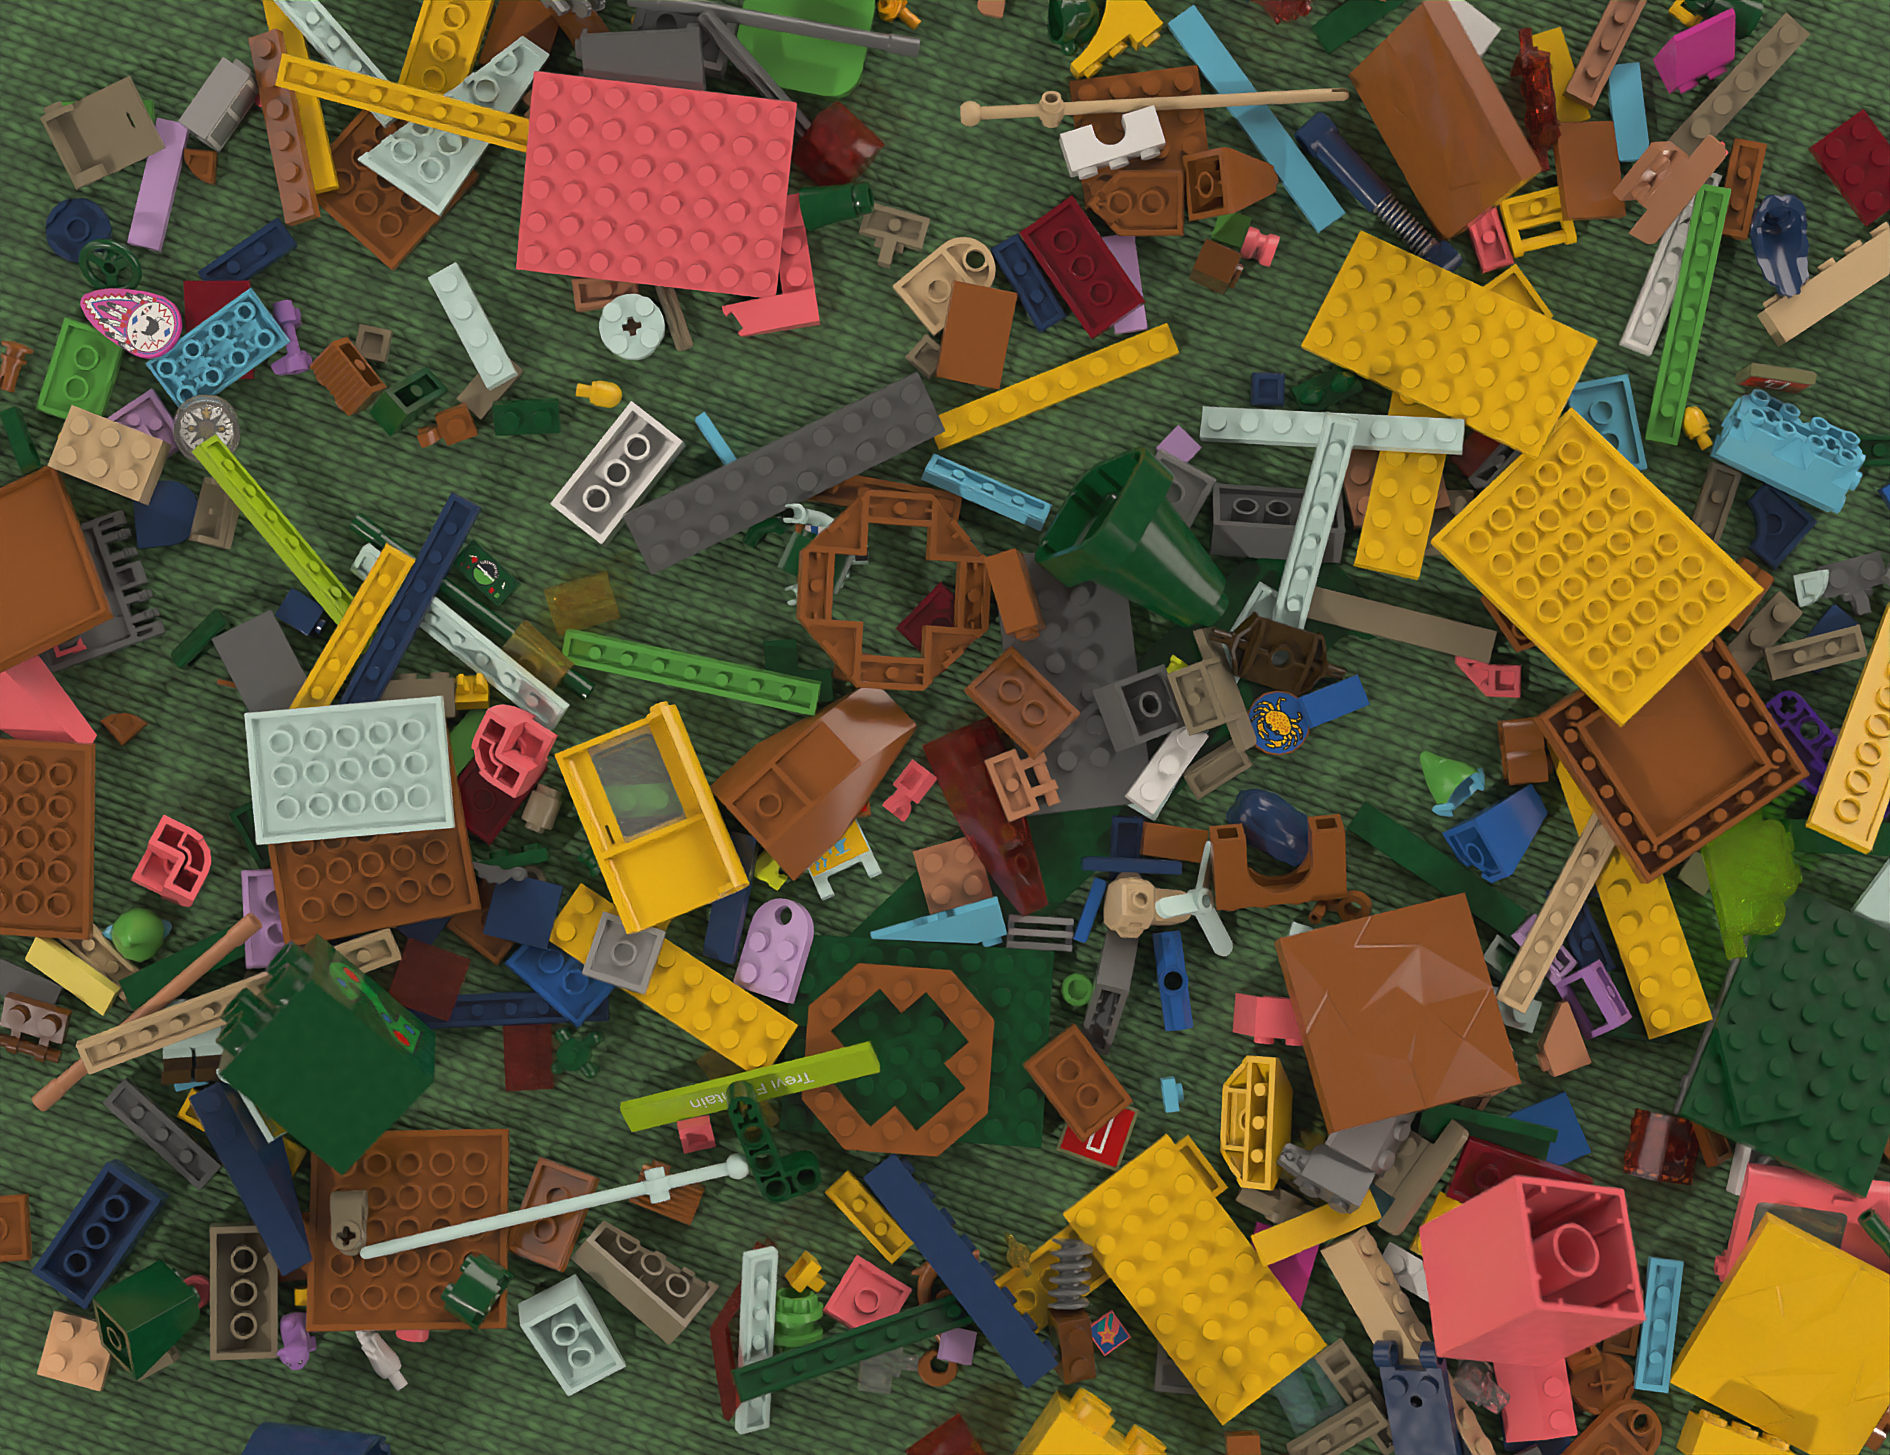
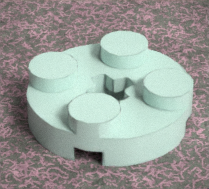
(647, 337)

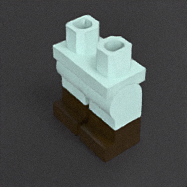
(180, 1060)

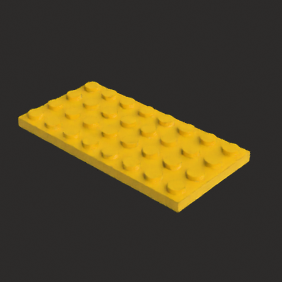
(1449, 344)
(1194, 1279)

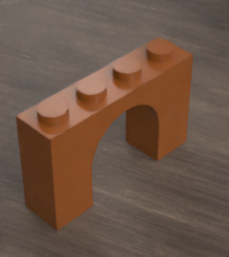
(1316, 879)

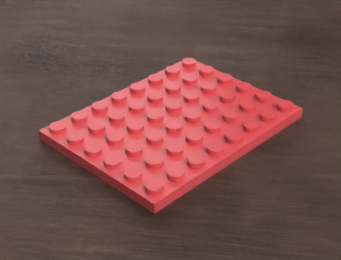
(655, 185)

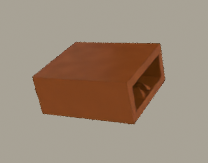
(1015, 595)

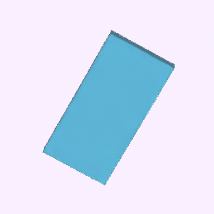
(219, 350)

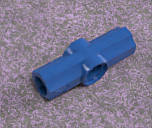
(1175, 1002)

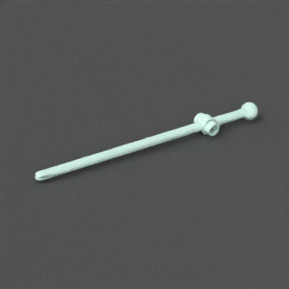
(655, 1185)

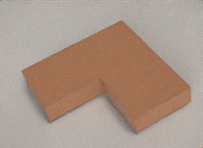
(595, 294)

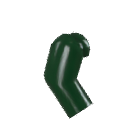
(772, 524)

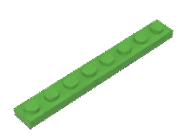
(1687, 315)
(692, 672)

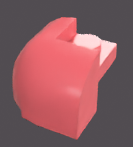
(511, 748)
(174, 863)

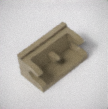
(214, 516)

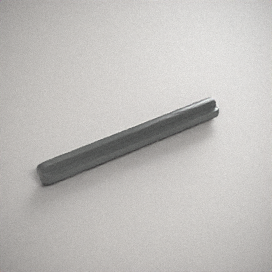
(747, 64)

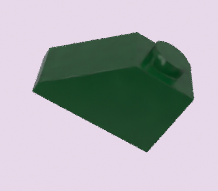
(407, 401)

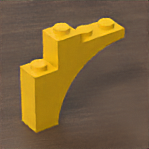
(1121, 22)

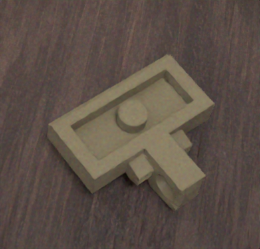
(894, 231)

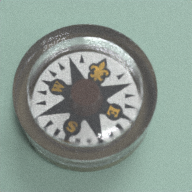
(203, 418)

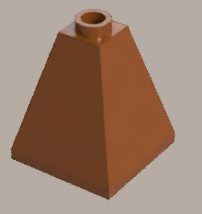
(1225, 182)

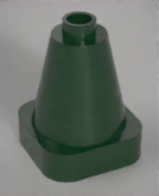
(1133, 542)

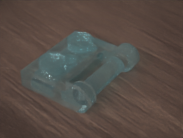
(1299, 1401)

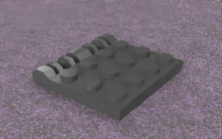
(122, 629)

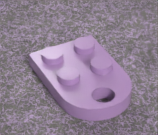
(775, 952)

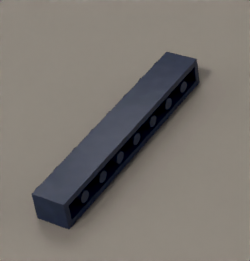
(961, 1271)

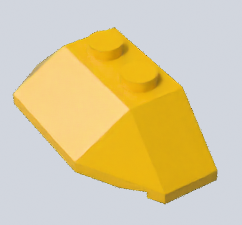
(1256, 1121)

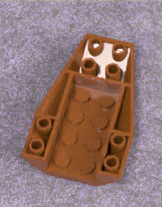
(815, 776)

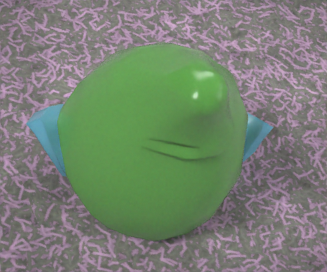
(1450, 781)
(138, 934)

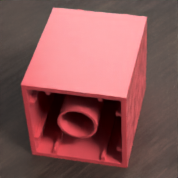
(1531, 1272)

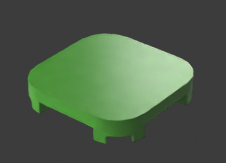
(809, 63)

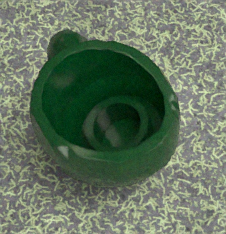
(1072, 23)

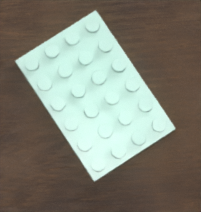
(349, 770)

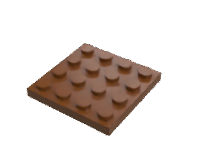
(1182, 128)
(371, 206)

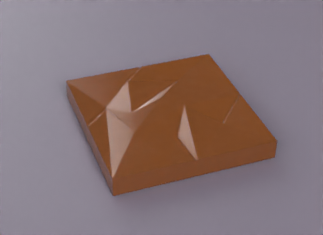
(1444, 119)
(1680, 766)
(1396, 1013)

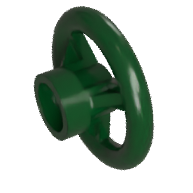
(111, 262)

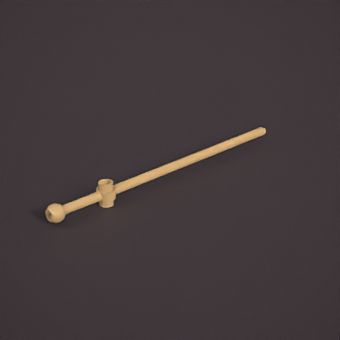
(1052, 108)

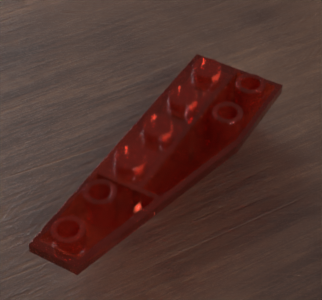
(1001, 845)

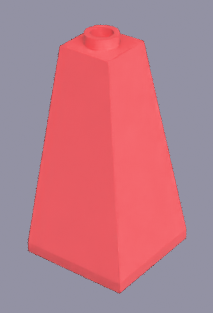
(38, 707)

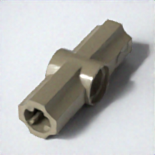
(1276, 1204)

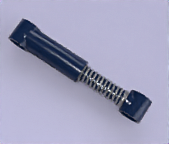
(1323, 140)

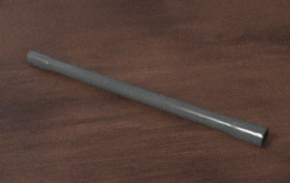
(891, 42)

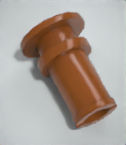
(12, 363)

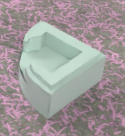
(1810, 586)

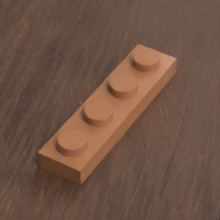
(1603, 51)

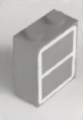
(221, 103)

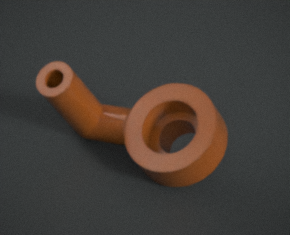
(1344, 907)

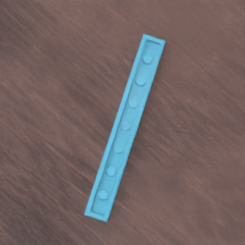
(1257, 120)

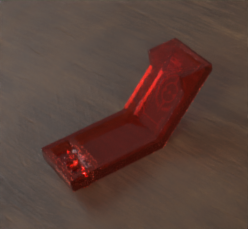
(723, 1348)

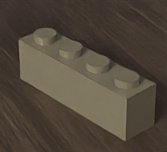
(643, 1280)

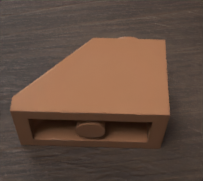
(1561, 1043)

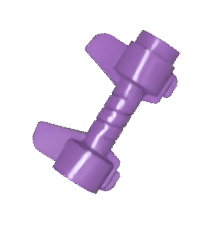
(289, 319)

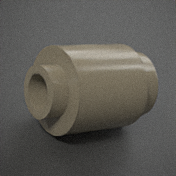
(542, 808)

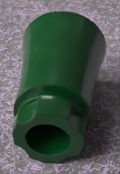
(1746, 12)
(835, 203)

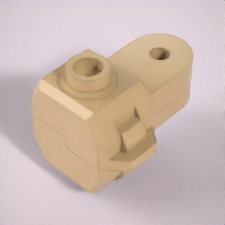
(1131, 905)

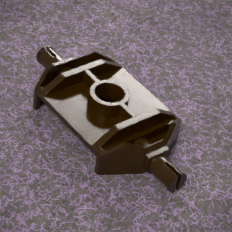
(1258, 639)

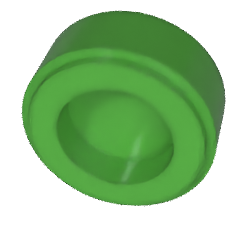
(1076, 989)

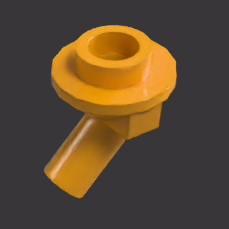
(891, 9)

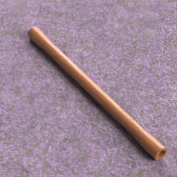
(234, 937)

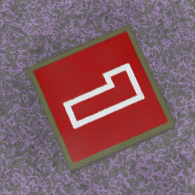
(1775, 378)
(1104, 1146)

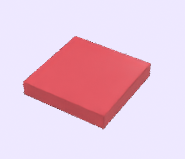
(865, 1295)

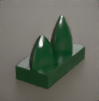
(1326, 390)

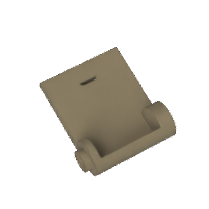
(98, 135)

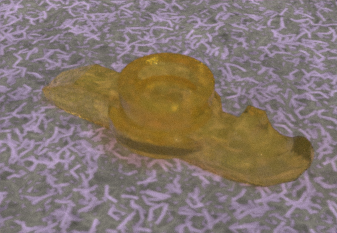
(1018, 1255)

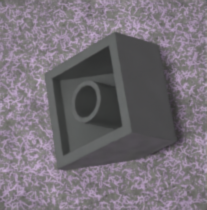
(1139, 708)

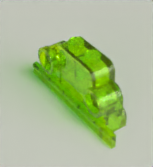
(1750, 879)

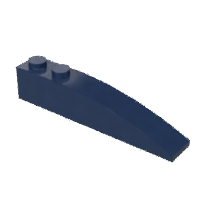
(257, 1172)

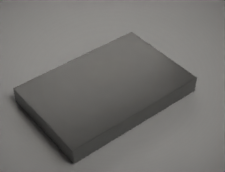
(261, 663)

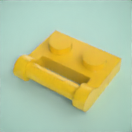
(1533, 211)

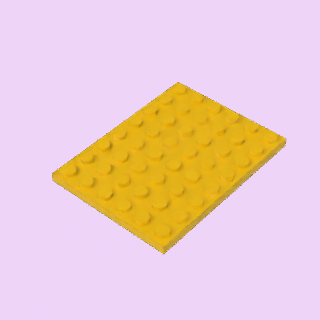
(1597, 567)

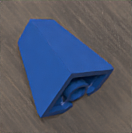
(1498, 834)

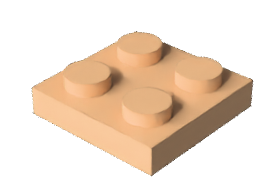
(75, 1351)

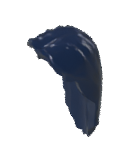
(1781, 242)
(1271, 825)

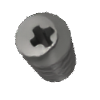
(1070, 1274)

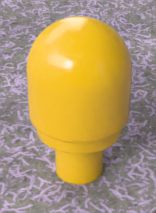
(601, 393)
(1696, 426)

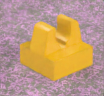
(472, 692)
(805, 1273)

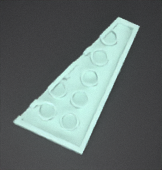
(436, 163)

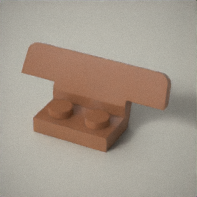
(1666, 182)

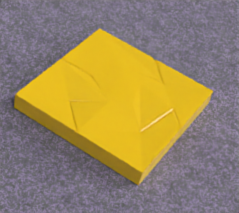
(1795, 1342)

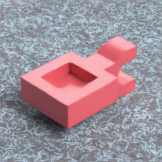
(910, 785)

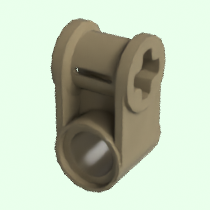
(348, 1215)

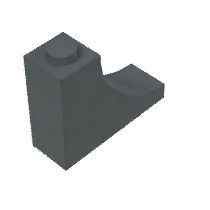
(1109, 990)

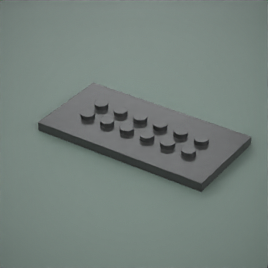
(1081, 650)

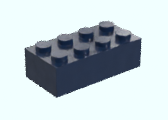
(100, 1233)

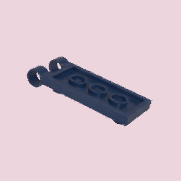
(1417, 1427)

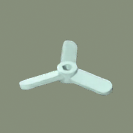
(1201, 904)

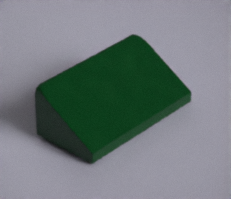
(199, 640)

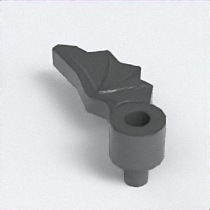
(498, 875)

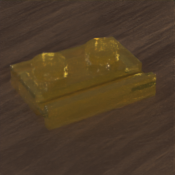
(582, 602)

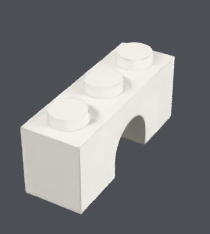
(1086, 154)

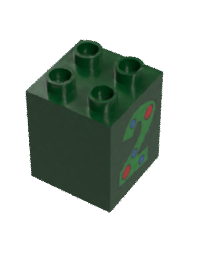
(326, 1052)

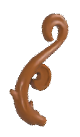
(924, 1295)

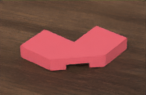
(1493, 679)

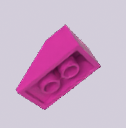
(1698, 53)

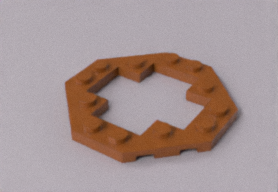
(844, 638)
(969, 1065)

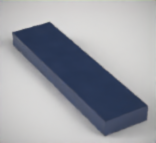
(729, 912)

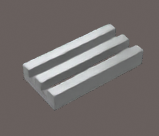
(1068, 934)

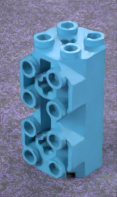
(1796, 457)

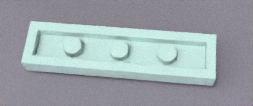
(472, 326)

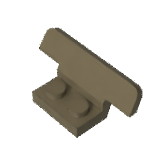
(1211, 695)
(1416, 1172)

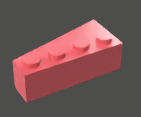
(1266, 1019)

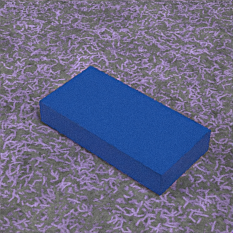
(1333, 701)
(1089, 910)

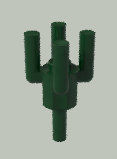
(576, 1053)

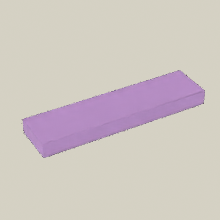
(158, 187)

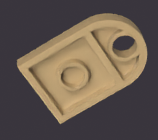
(929, 284)

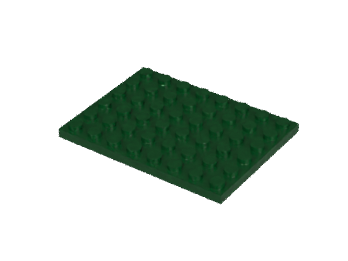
(1833, 992)
(917, 1042)

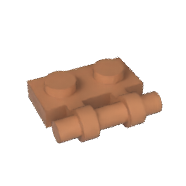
(1013, 786)

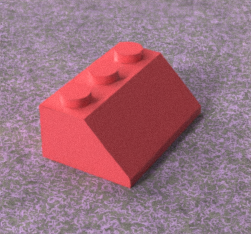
(1538, 1401)

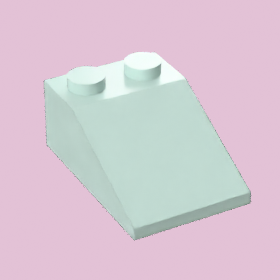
(570, 1335)

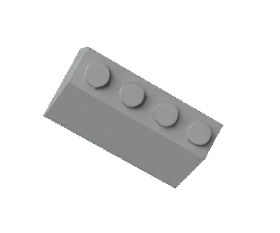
(1373, 1143)

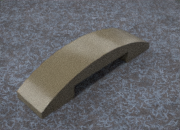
(1354, 1385)

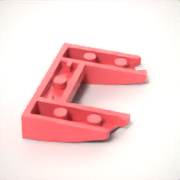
(798, 303)

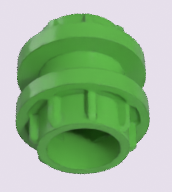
(795, 1319)

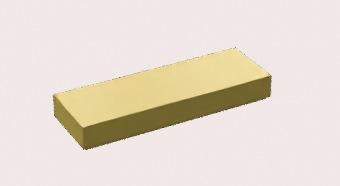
(73, 974)

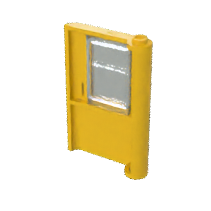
(665, 828)

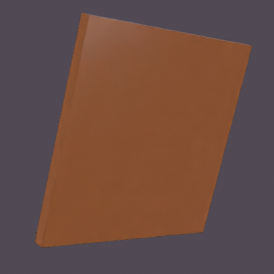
(45, 569)

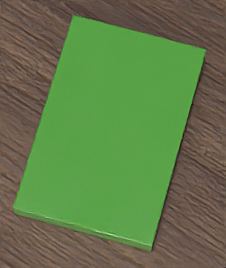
(80, 371)

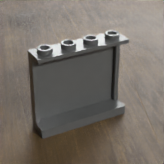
(645, 57)

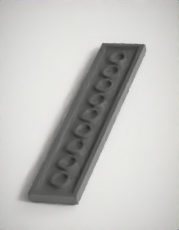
(784, 472)

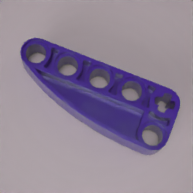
(1807, 750)

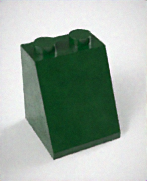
(145, 1316)

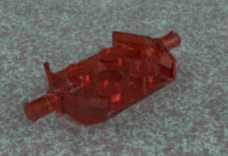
(1539, 95)

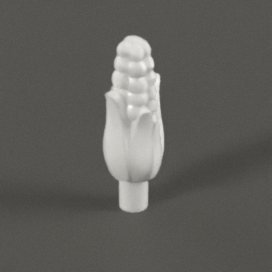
(382, 1358)

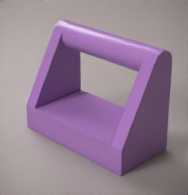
(1604, 994)

